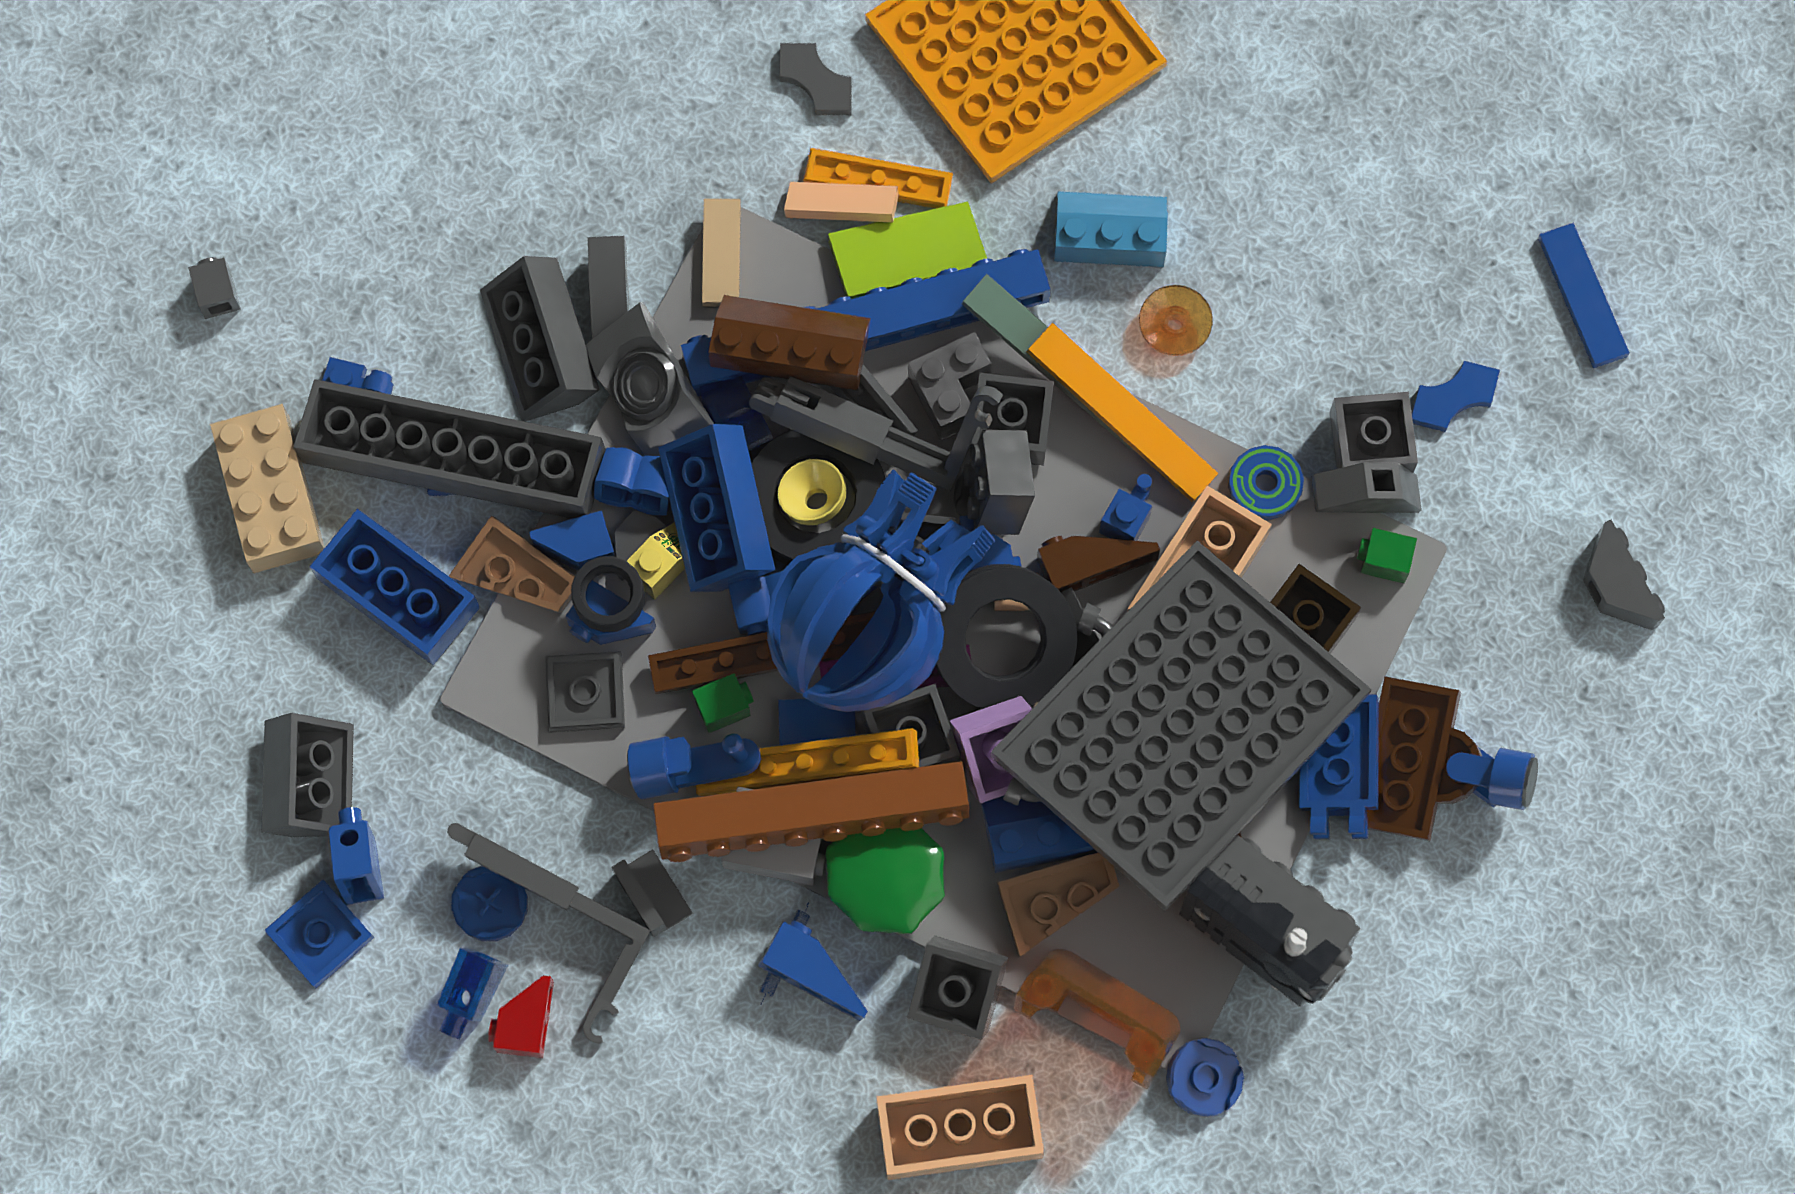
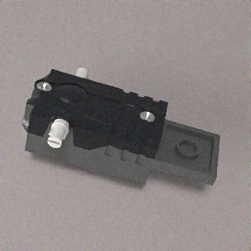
(1271, 922)

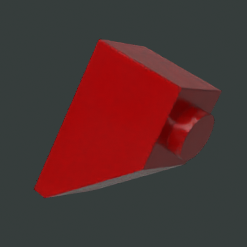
(524, 1021)

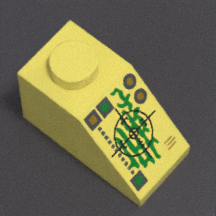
(659, 560)

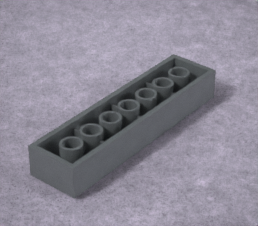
(449, 449)

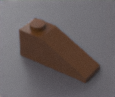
(1089, 560)

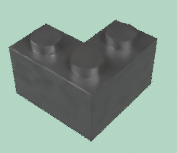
(942, 378)

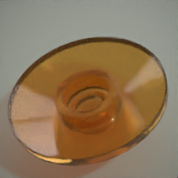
(1179, 304)

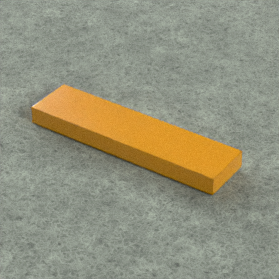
(914, 183)

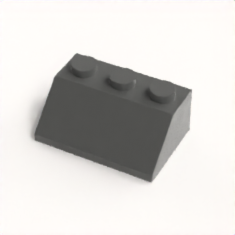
(305, 774)

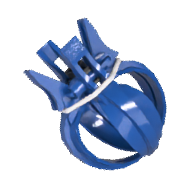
(906, 630)

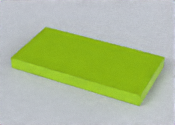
(906, 249)

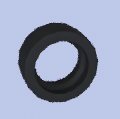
(600, 566)

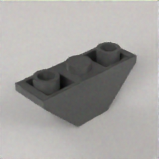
(1367, 489)
(1619, 581)

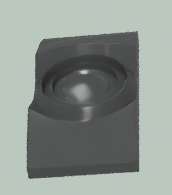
(646, 381)

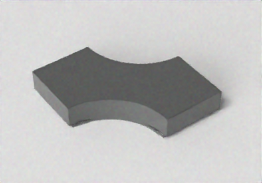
(827, 89)

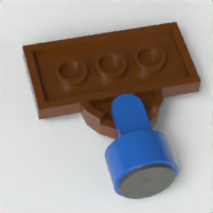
(1433, 763)

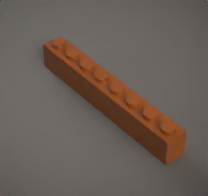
(811, 811)

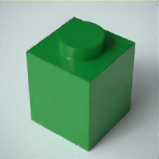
(1387, 555)
(723, 702)

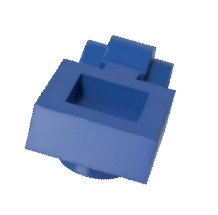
(354, 374)

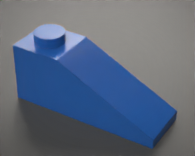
(806, 965)

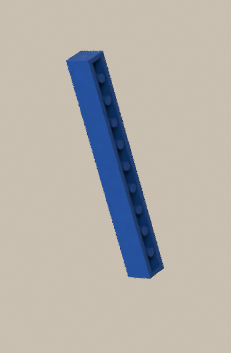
(903, 311)

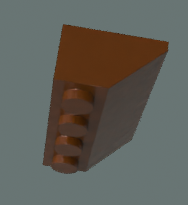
(789, 342)

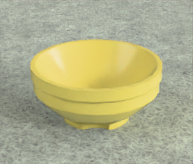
(805, 480)

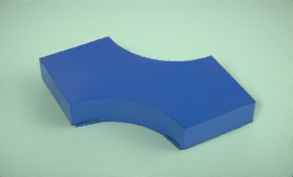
(1441, 403)

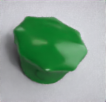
(886, 879)

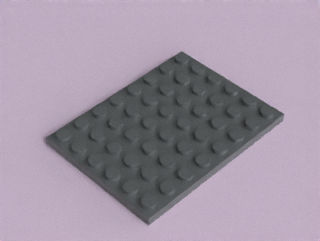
(1180, 724)

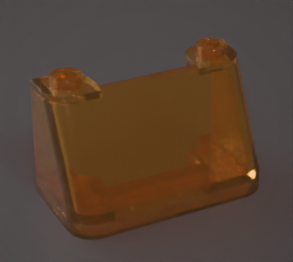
(1068, 975)

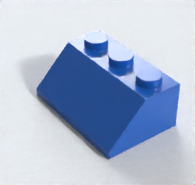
(1028, 835)

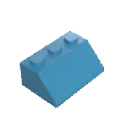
(1111, 229)

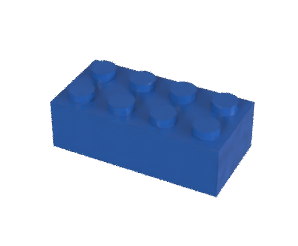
(716, 507)
(395, 587)

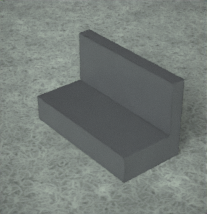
(652, 892)

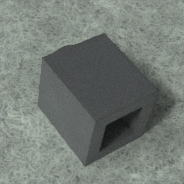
(214, 287)

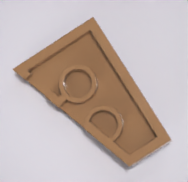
(514, 567)
(1053, 896)

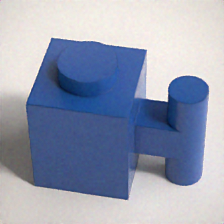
(1128, 512)

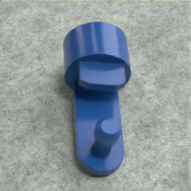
(668, 764)

